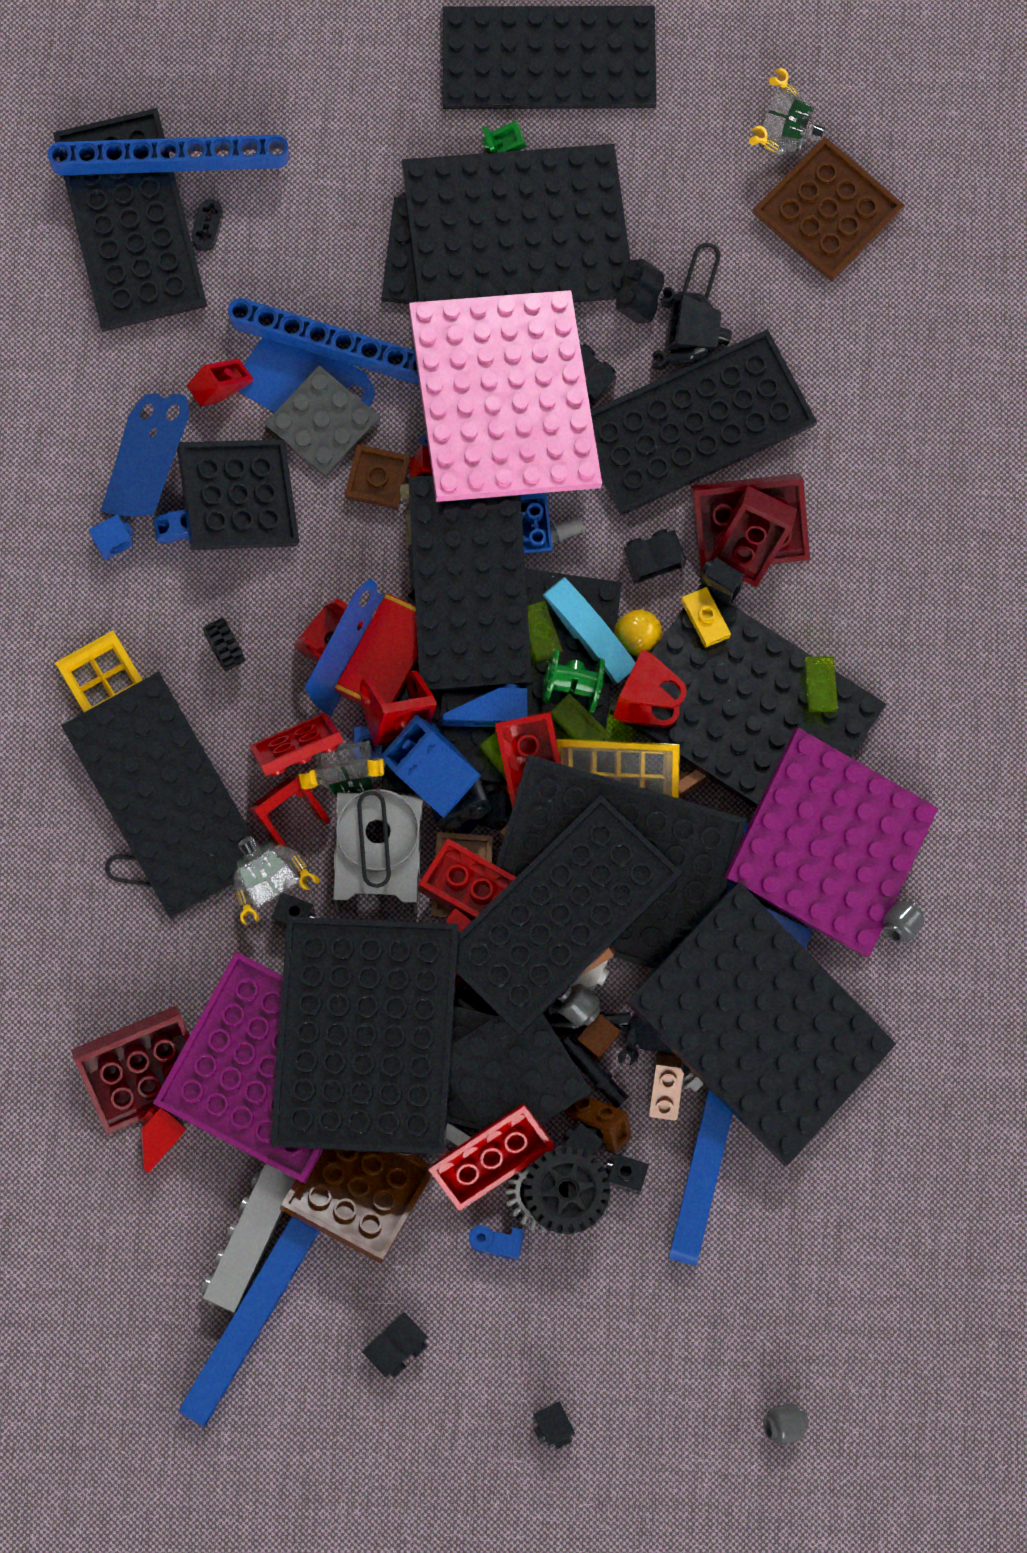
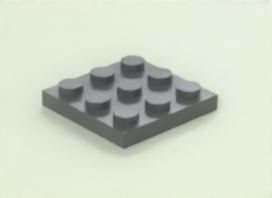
(322, 421)

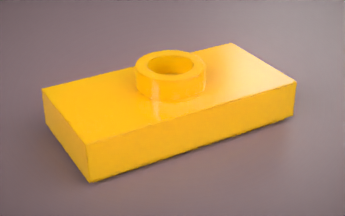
(705, 617)

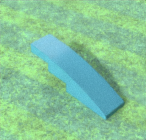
(590, 629)

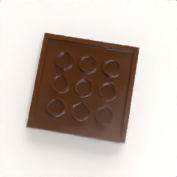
(828, 209)
(359, 1197)

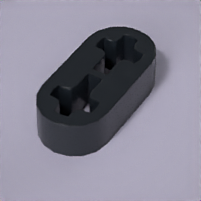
(201, 224)

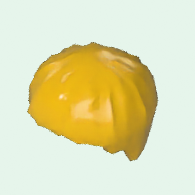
(638, 631)

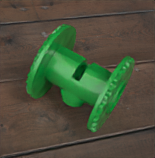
(573, 678)

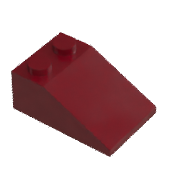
(754, 534)

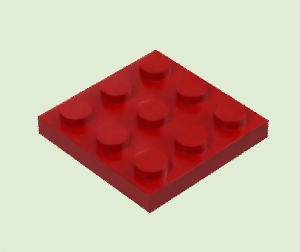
(296, 744)

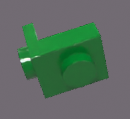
(504, 139)

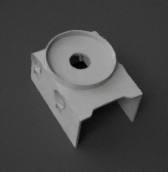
(404, 820)

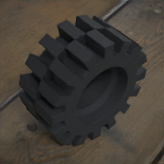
(224, 644)

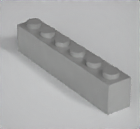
(248, 1240)

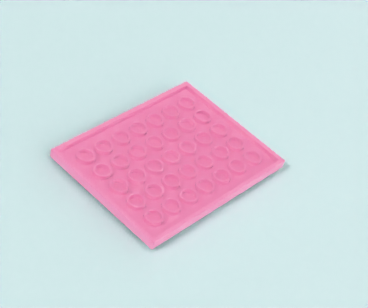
(504, 396)

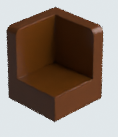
(599, 1037)

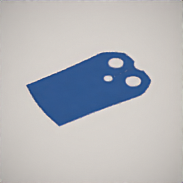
(283, 368)
(143, 459)
(341, 648)

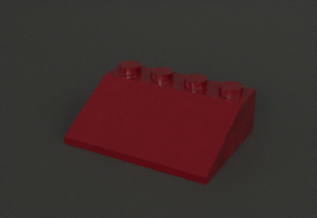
(716, 501)
(131, 1066)

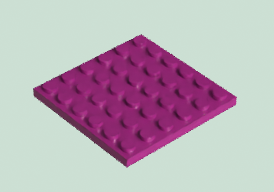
(831, 842)
(229, 1068)

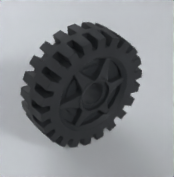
(573, 1168)

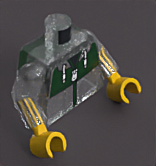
(787, 119)
(345, 770)
(266, 874)

